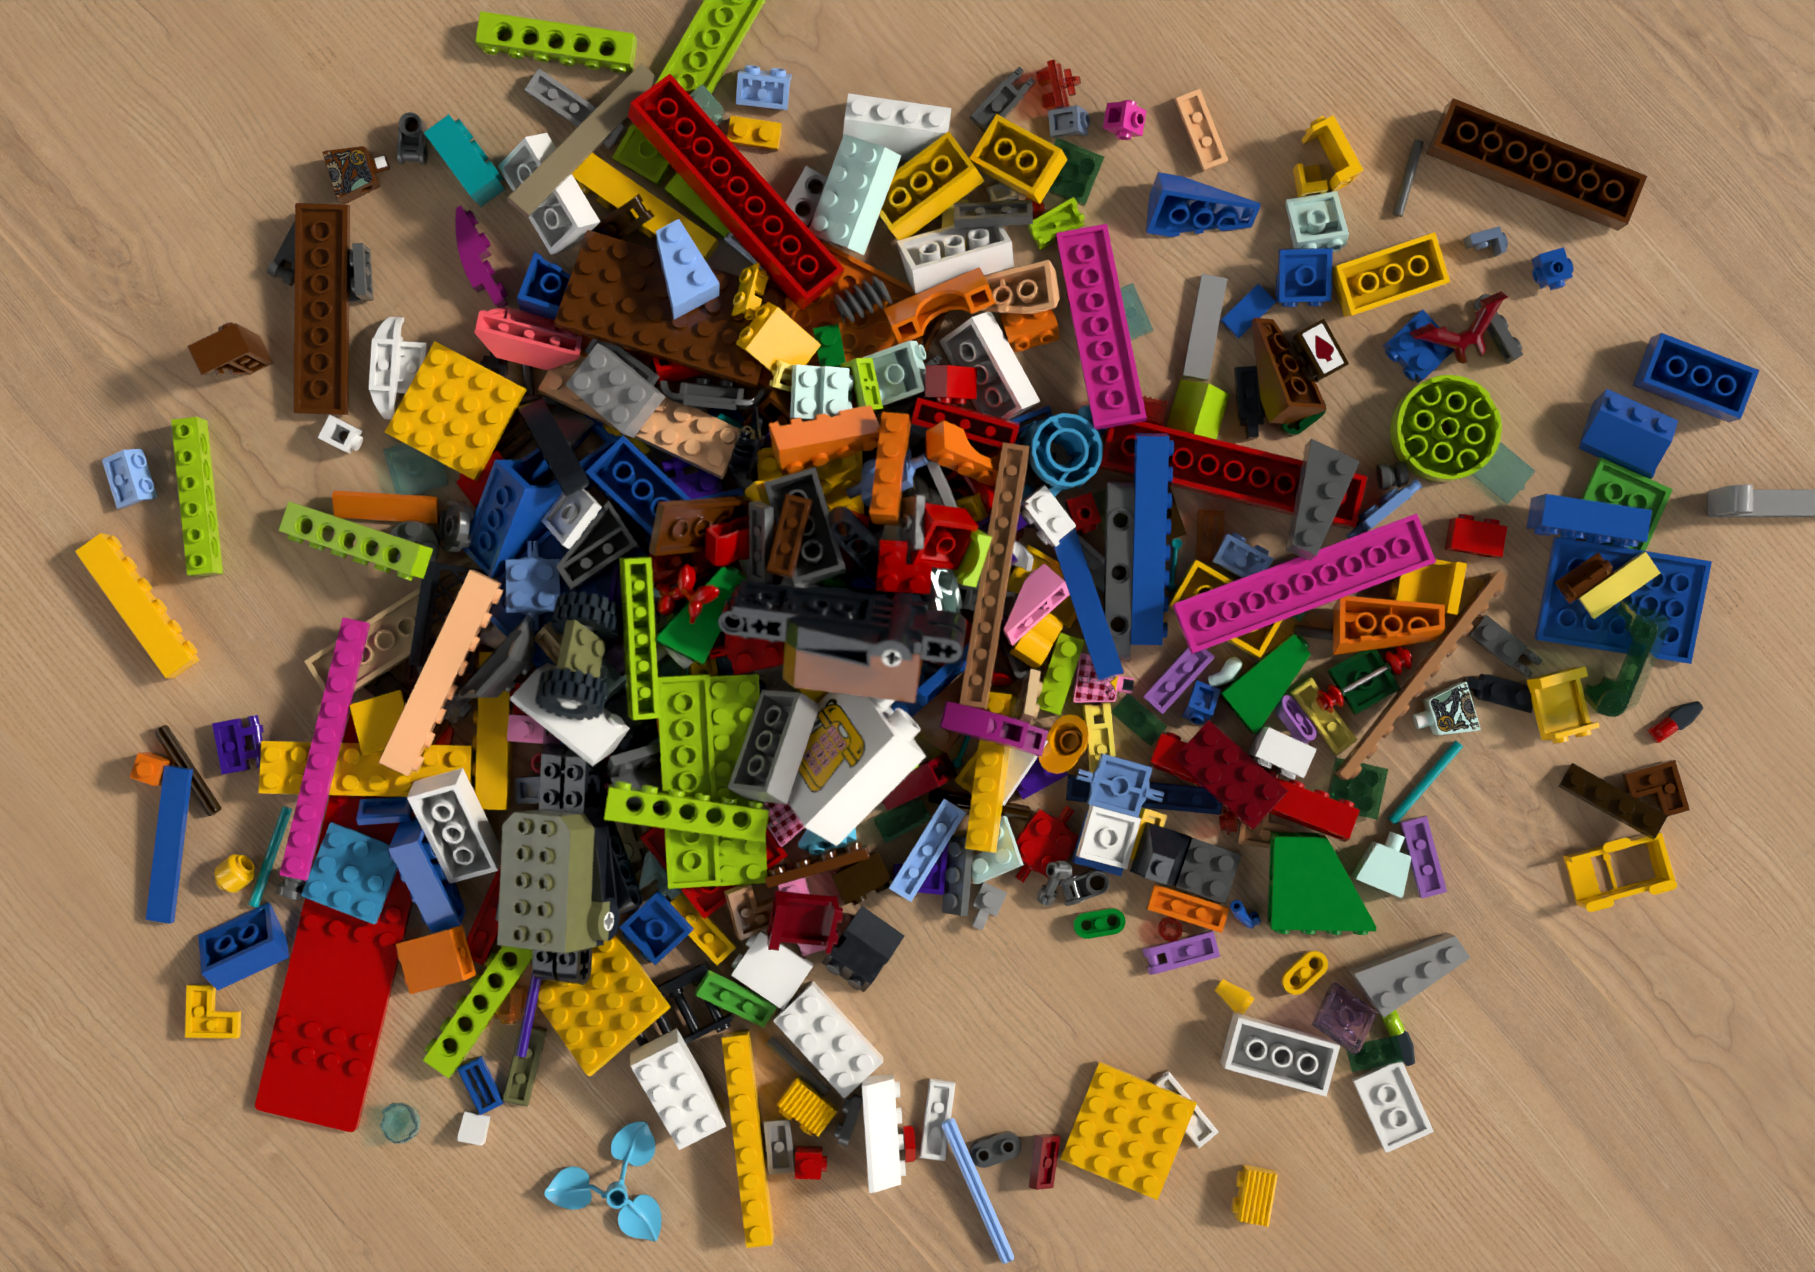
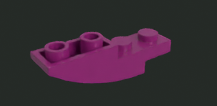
(472, 252)
(993, 728)

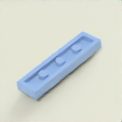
(927, 850)

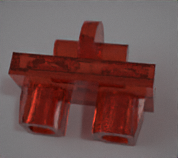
(1054, 75)

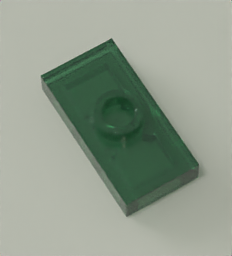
(1138, 719)

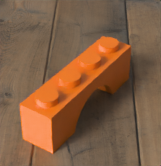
(965, 292)
(950, 448)
(889, 466)

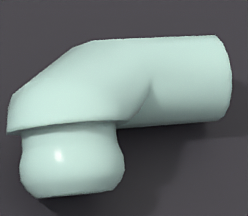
(1228, 673)

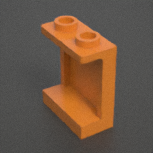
(435, 960)

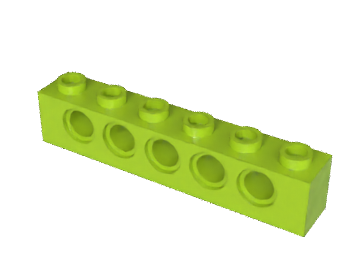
(493, 25)
(197, 496)
(413, 556)
(639, 637)
(752, 829)
(447, 1060)

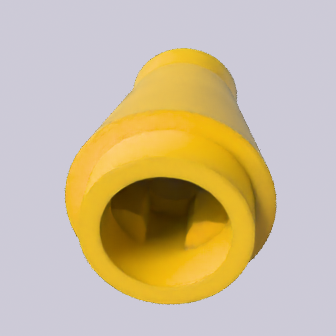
(1234, 996)

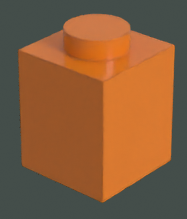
(149, 768)

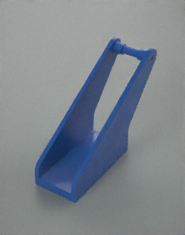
(517, 502)

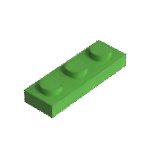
(735, 998)

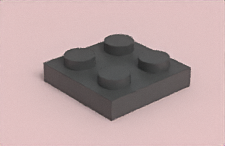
(1208, 870)

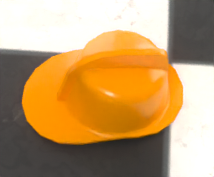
(1066, 744)

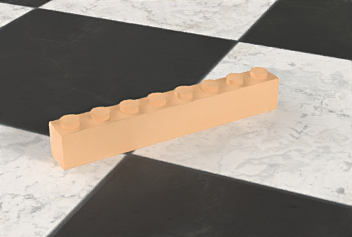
(441, 672)

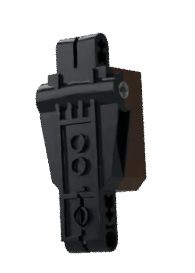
(846, 636)

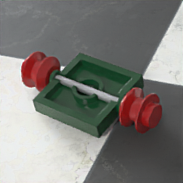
(1364, 680)

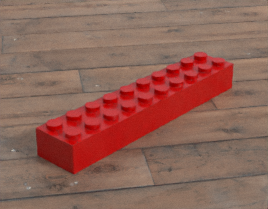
(735, 191)
(1227, 471)

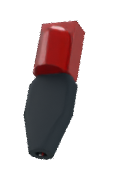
(1676, 720)

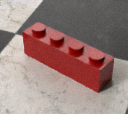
(976, 425)

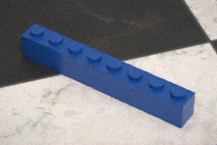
(1150, 533)

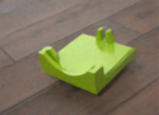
(973, 560)

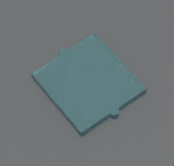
(1505, 474)

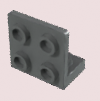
(360, 273)
(638, 768)

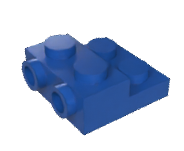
(1304, 276)
(1416, 356)
(656, 928)

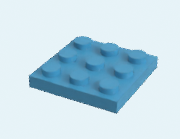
(351, 873)

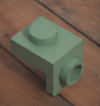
(708, 104)

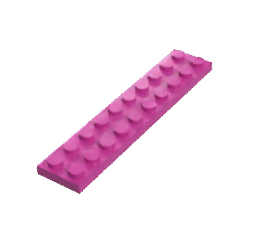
(1303, 583)

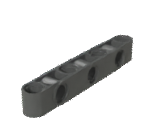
(1119, 551)

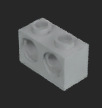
(802, 196)

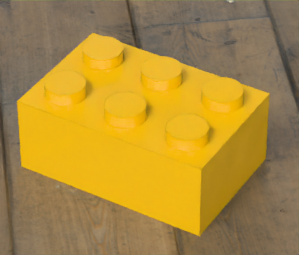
(1018, 158)

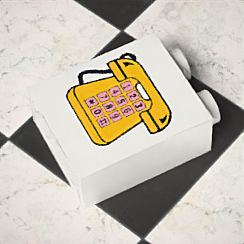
(852, 762)

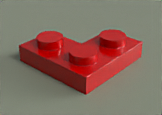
(896, 575)

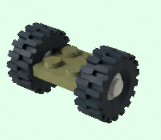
(576, 685)

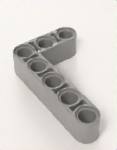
(1746, 502)

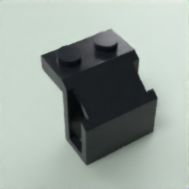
(863, 949)

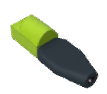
(1395, 1027)

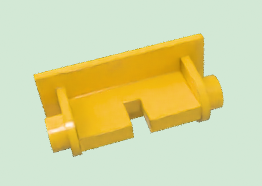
(751, 281)

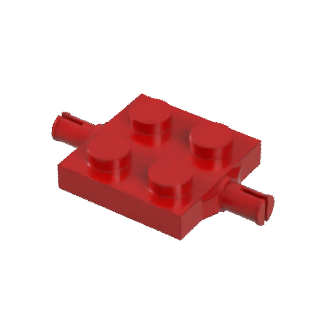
(749, 653)
(1045, 841)

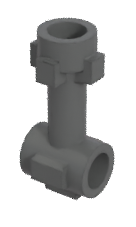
(1055, 872)

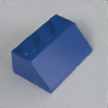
(1628, 432)
(242, 947)

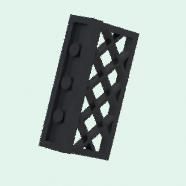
(426, 608)

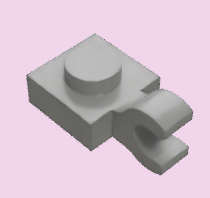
(989, 902)

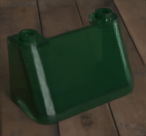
(1648, 633)

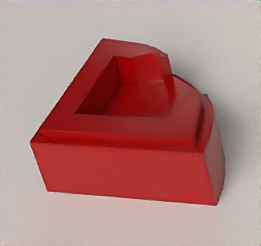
(909, 1144)

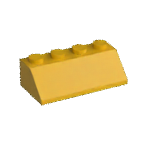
(928, 186)

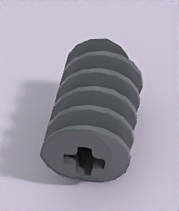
(861, 299)

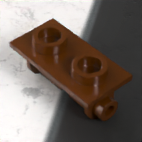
(1584, 577)

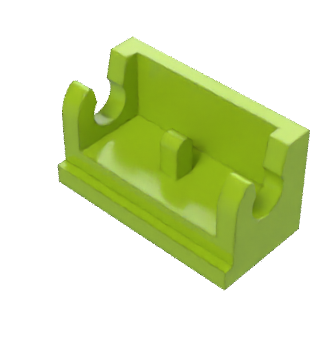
(1059, 219)
(865, 382)

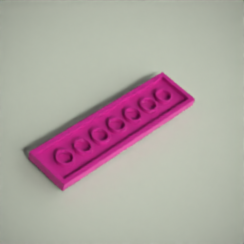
(1100, 327)

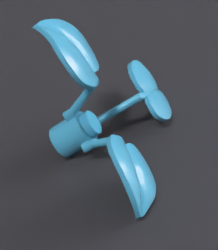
(637, 1219)

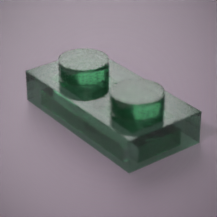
(1376, 1054)

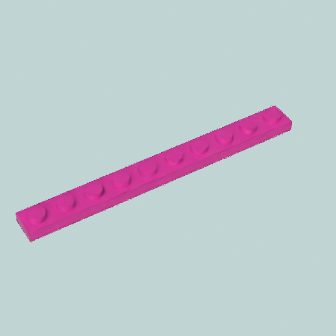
(324, 749)

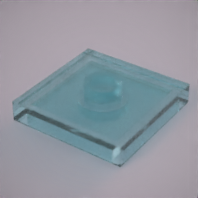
(413, 470)

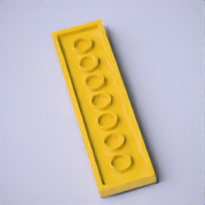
(355, 774)

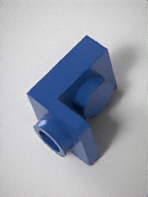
(1201, 703)

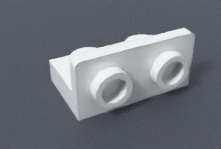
(1047, 515)

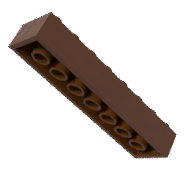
(1536, 164)

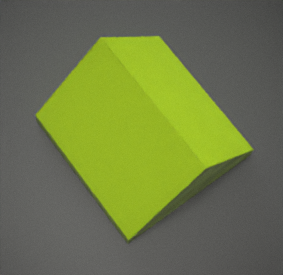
(1198, 408)

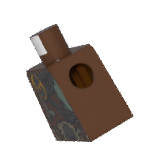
(354, 172)

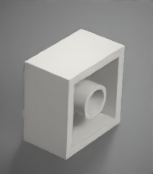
(1281, 751)

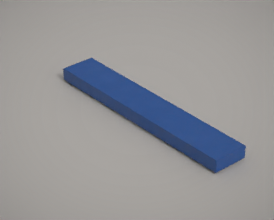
(1088, 607)
(169, 844)

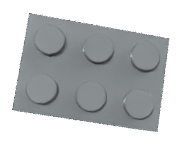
(615, 390)

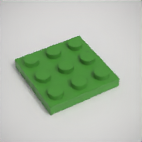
(1623, 487)

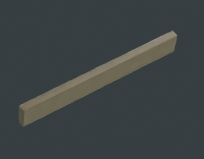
(581, 143)

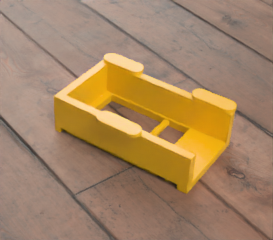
(1585, 882)

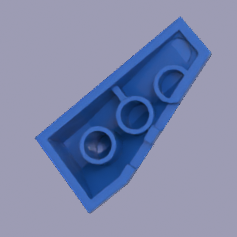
(1188, 206)

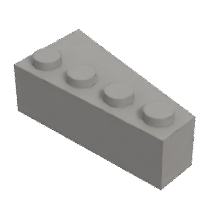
(1407, 972)

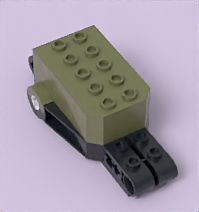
(559, 871)

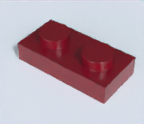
(1044, 1161)

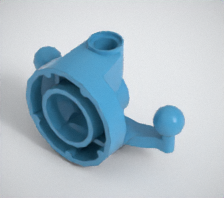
(1077, 437)

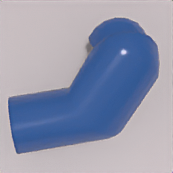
(1240, 913)

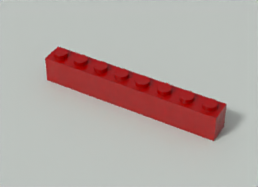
(1298, 805)

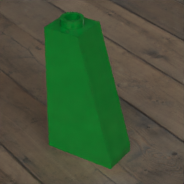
(697, 639)
(1265, 682)

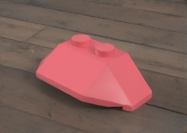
(527, 338)

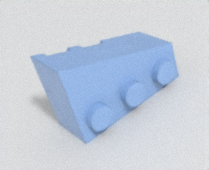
(685, 270)

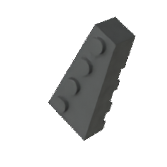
(1320, 491)

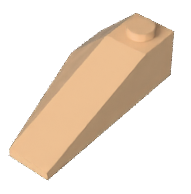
(1025, 289)

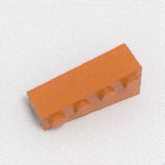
(823, 438)
(1383, 623)

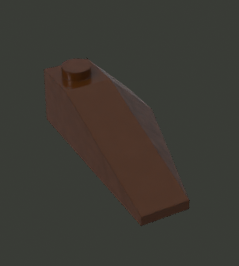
(1282, 384)

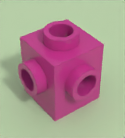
(1124, 119)

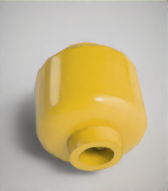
(234, 873)

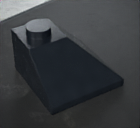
(1160, 854)

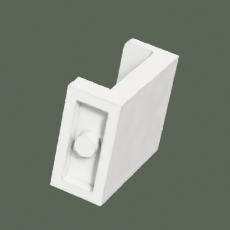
(771, 972)

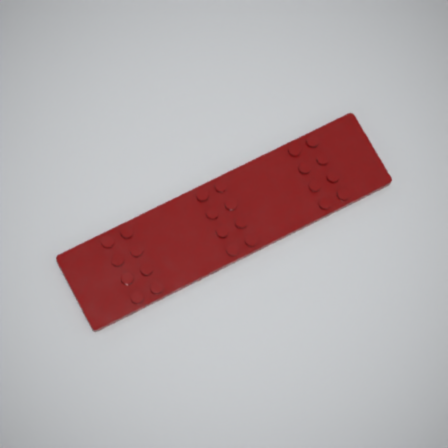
(335, 994)

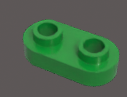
(1099, 925)

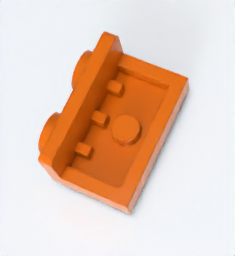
(1029, 330)

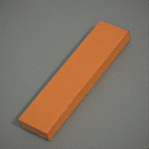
(385, 506)

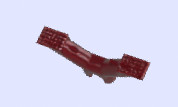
(1472, 335)

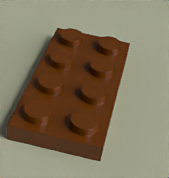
(683, 523)
(807, 867)

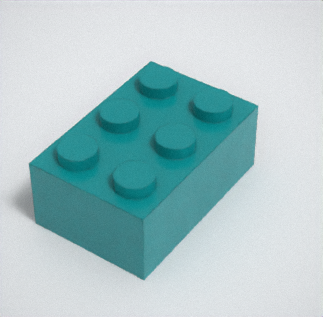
(466, 159)

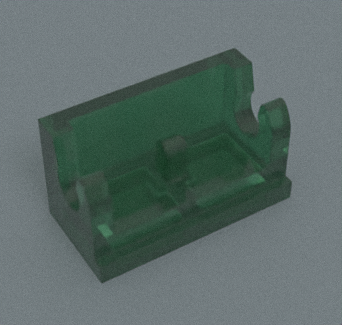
(902, 819)

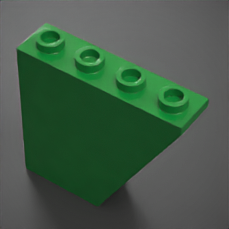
(1311, 888)

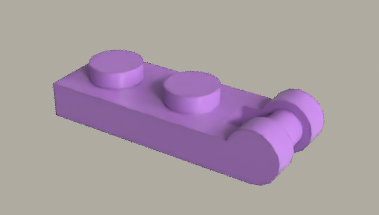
(1182, 952)

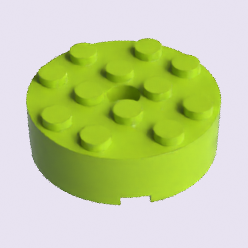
(1419, 435)

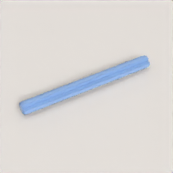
(977, 1190)

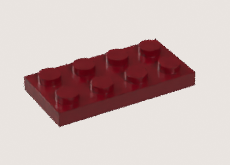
(1230, 775)

